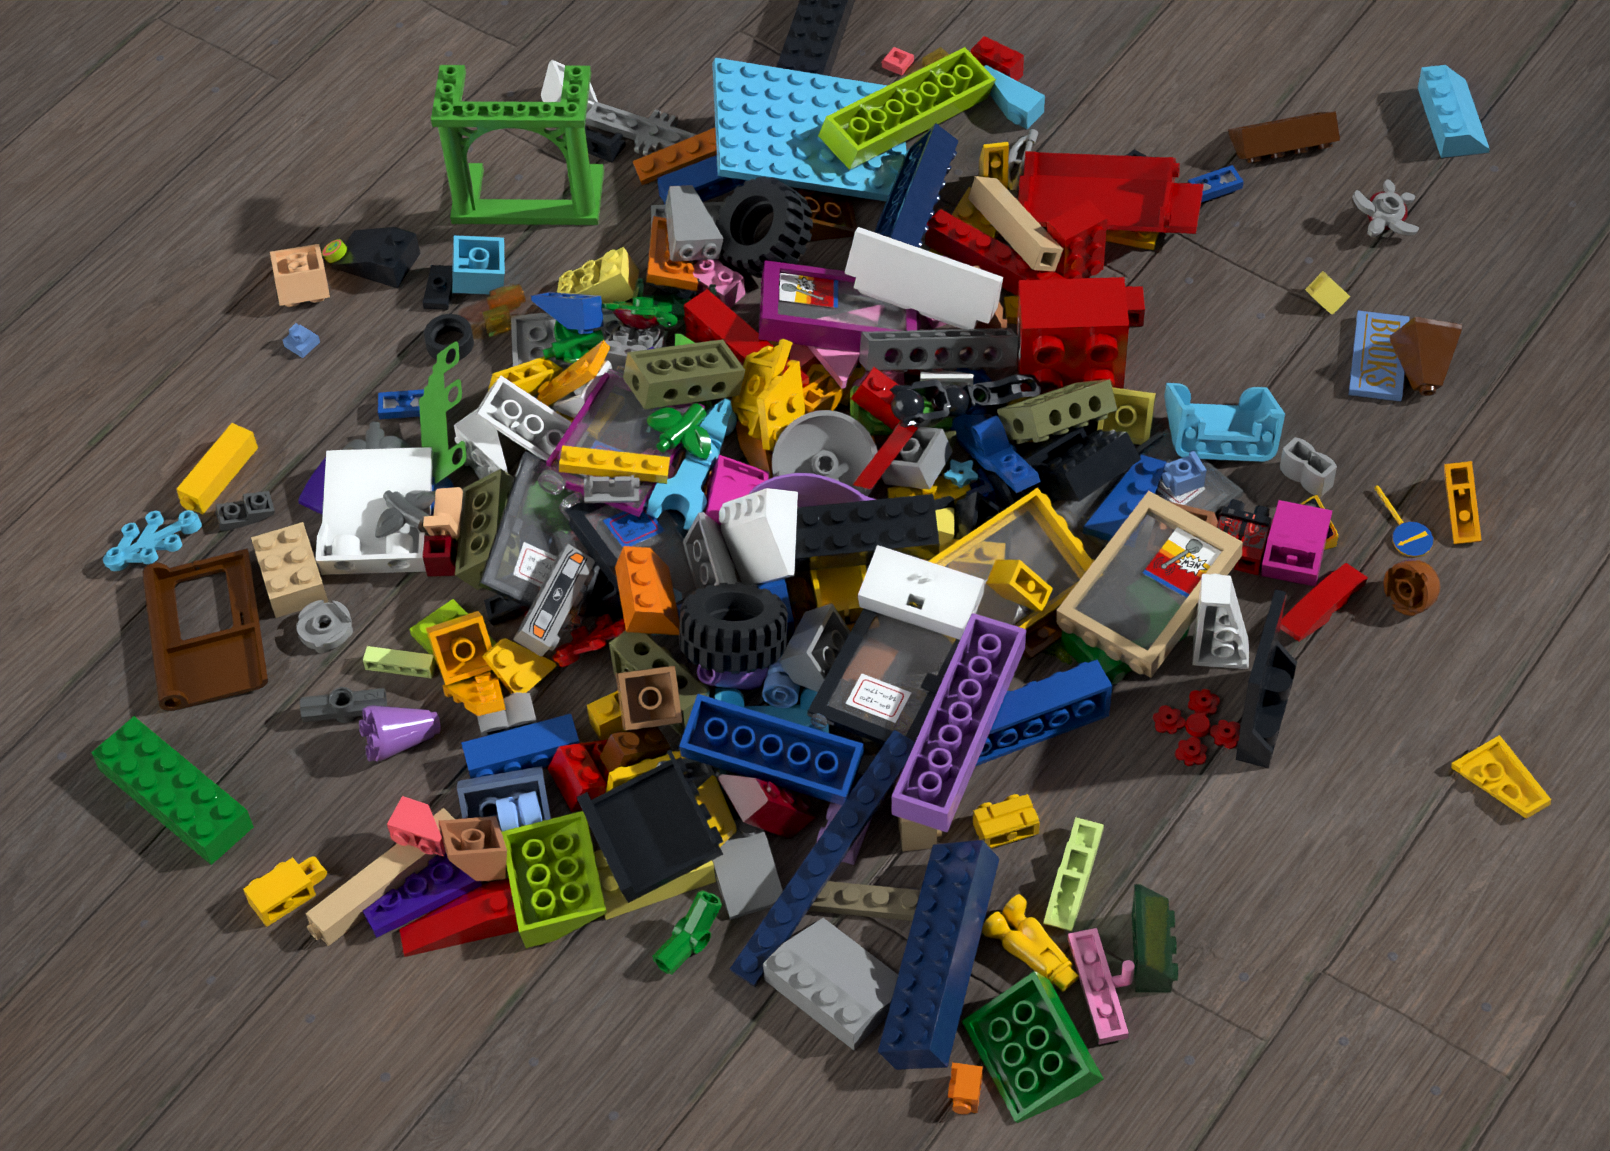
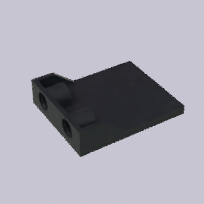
(1266, 691)

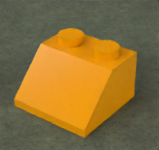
(460, 647)

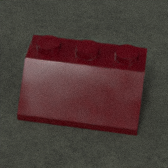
(768, 805)

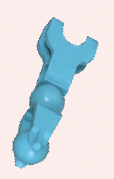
(685, 489)

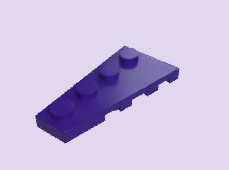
(419, 895)

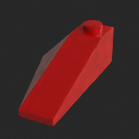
(469, 918)

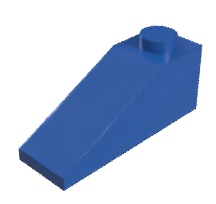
(572, 310)

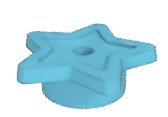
(961, 479)

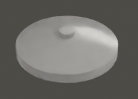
(825, 445)

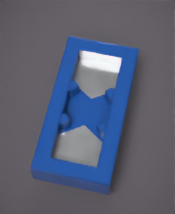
(1219, 182)
(399, 404)

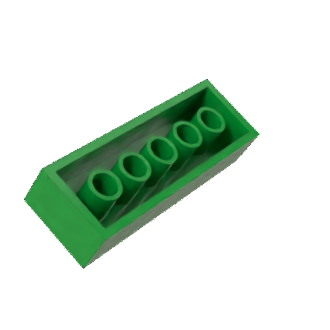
(172, 790)

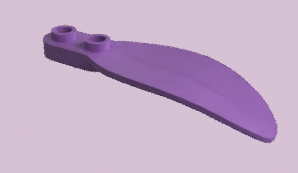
(813, 489)

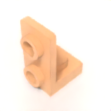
(446, 513)

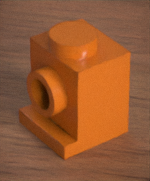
(965, 1087)

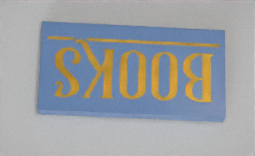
(1375, 364)

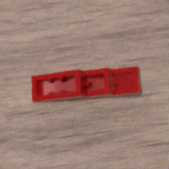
(1322, 601)

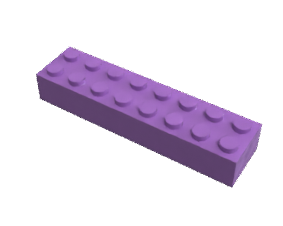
(958, 722)

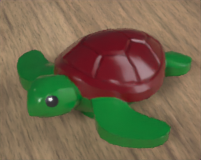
(642, 313)

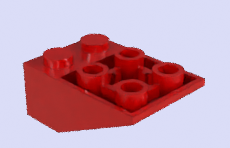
(579, 770)

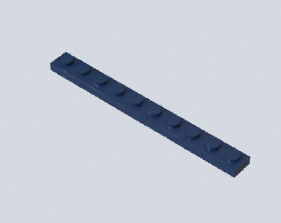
(824, 858)

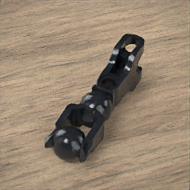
(957, 401)

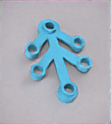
(149, 541)

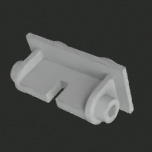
(602, 490)

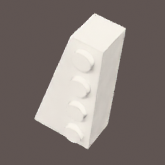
(1219, 626)

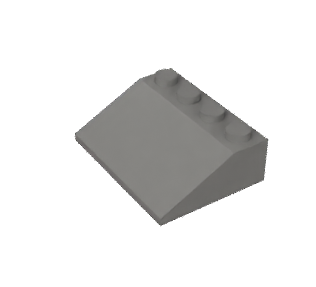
(833, 981)

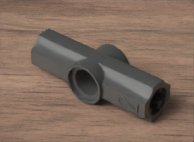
(330, 705)

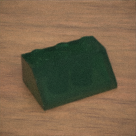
(1152, 941)

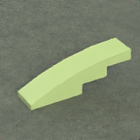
(1073, 874)

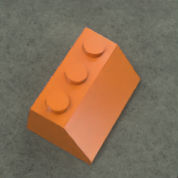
(646, 592)

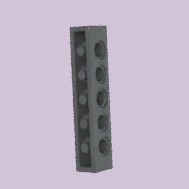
(877, 343)

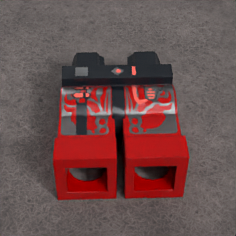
(1248, 528)

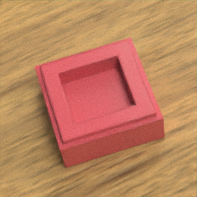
(897, 61)

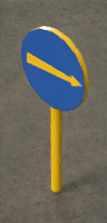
(1410, 537)

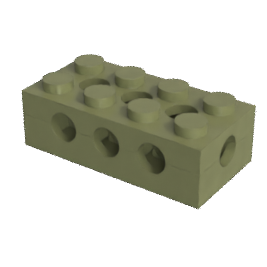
(683, 374)
(1058, 410)
(480, 517)
(640, 652)

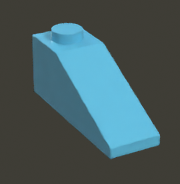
(1016, 100)

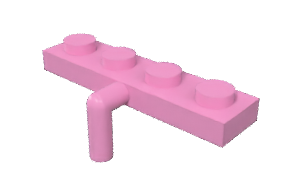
(1100, 985)

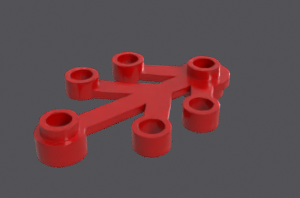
(583, 642)

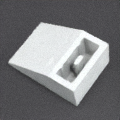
(482, 445)

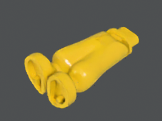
(1030, 943)

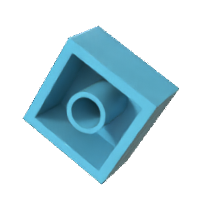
(477, 264)

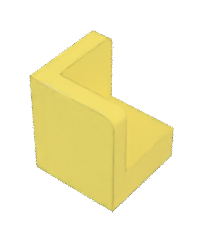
(1327, 293)

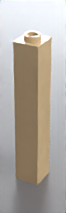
(1015, 224)
(345, 906)

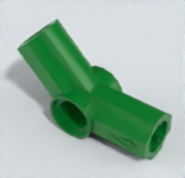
(689, 934)

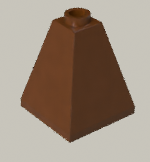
(1426, 351)

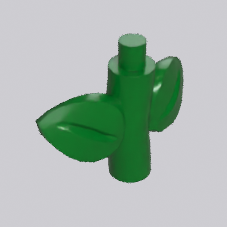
(571, 344)
(682, 429)

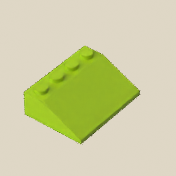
(553, 878)

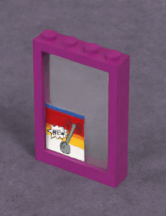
(823, 308)

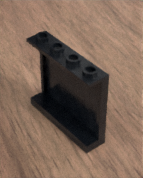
(652, 828)

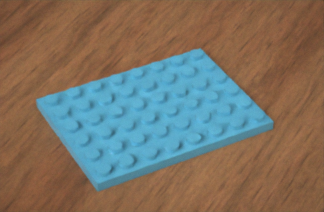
(772, 125)

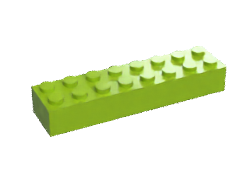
(906, 108)

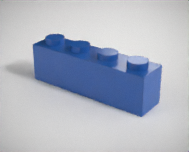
(703, 178)
(519, 747)

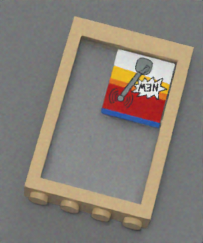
(1147, 584)

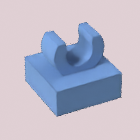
(300, 340)

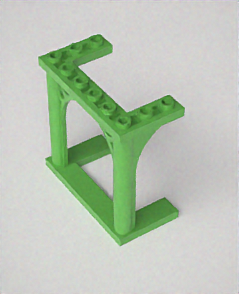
(465, 178)

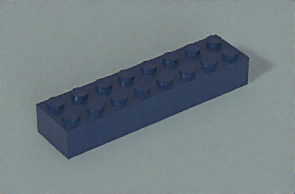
(917, 187)
(939, 956)

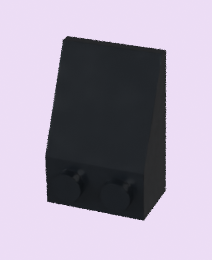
(380, 255)

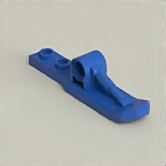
(990, 447)

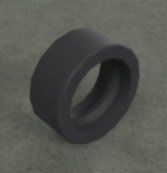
(448, 323)

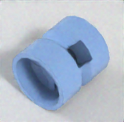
(779, 688)
(518, 812)

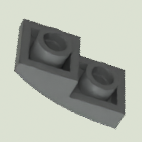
(250, 510)

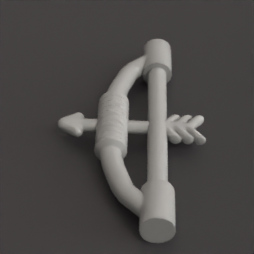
(1030, 140)

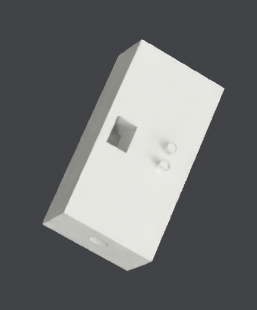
(920, 592)

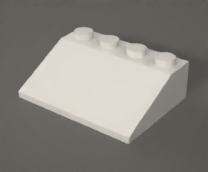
(761, 534)

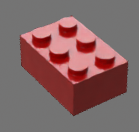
(1083, 240)

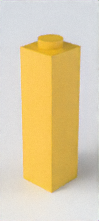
(217, 468)

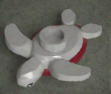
(1386, 210)

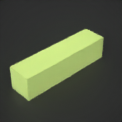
(399, 662)

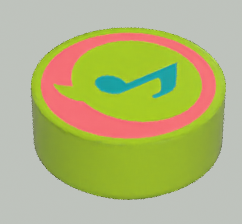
(334, 251)

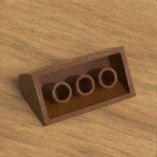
(1284, 135)

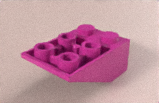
(730, 481)
(1296, 543)

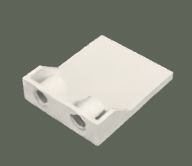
(355, 502)

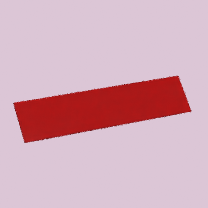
(884, 456)

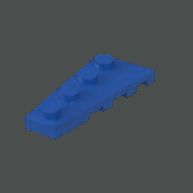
(1124, 498)

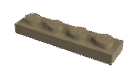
(867, 901)

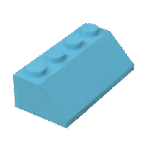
(1451, 112)

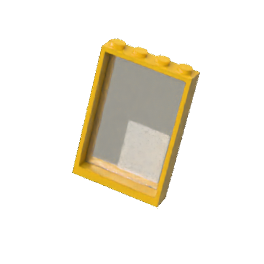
(1027, 533)

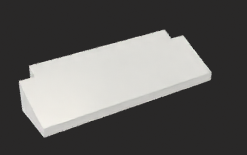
(922, 280)

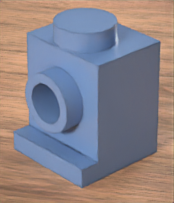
(1184, 474)

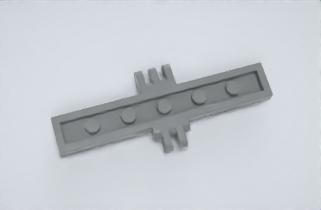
(648, 133)

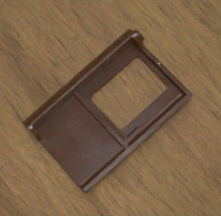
(210, 664)

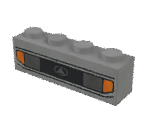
(554, 601)

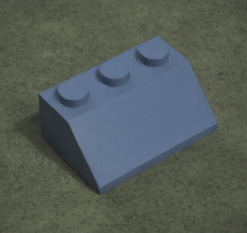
(480, 794)

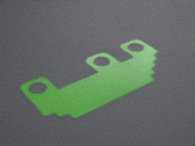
(433, 416)

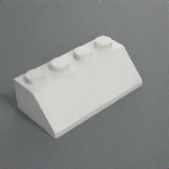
(522, 418)

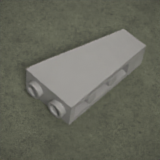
(690, 227)

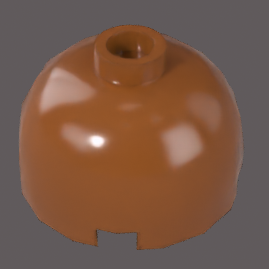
(1412, 586)

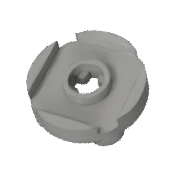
(324, 638)

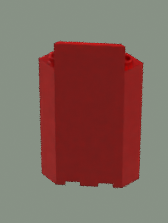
(1128, 190)

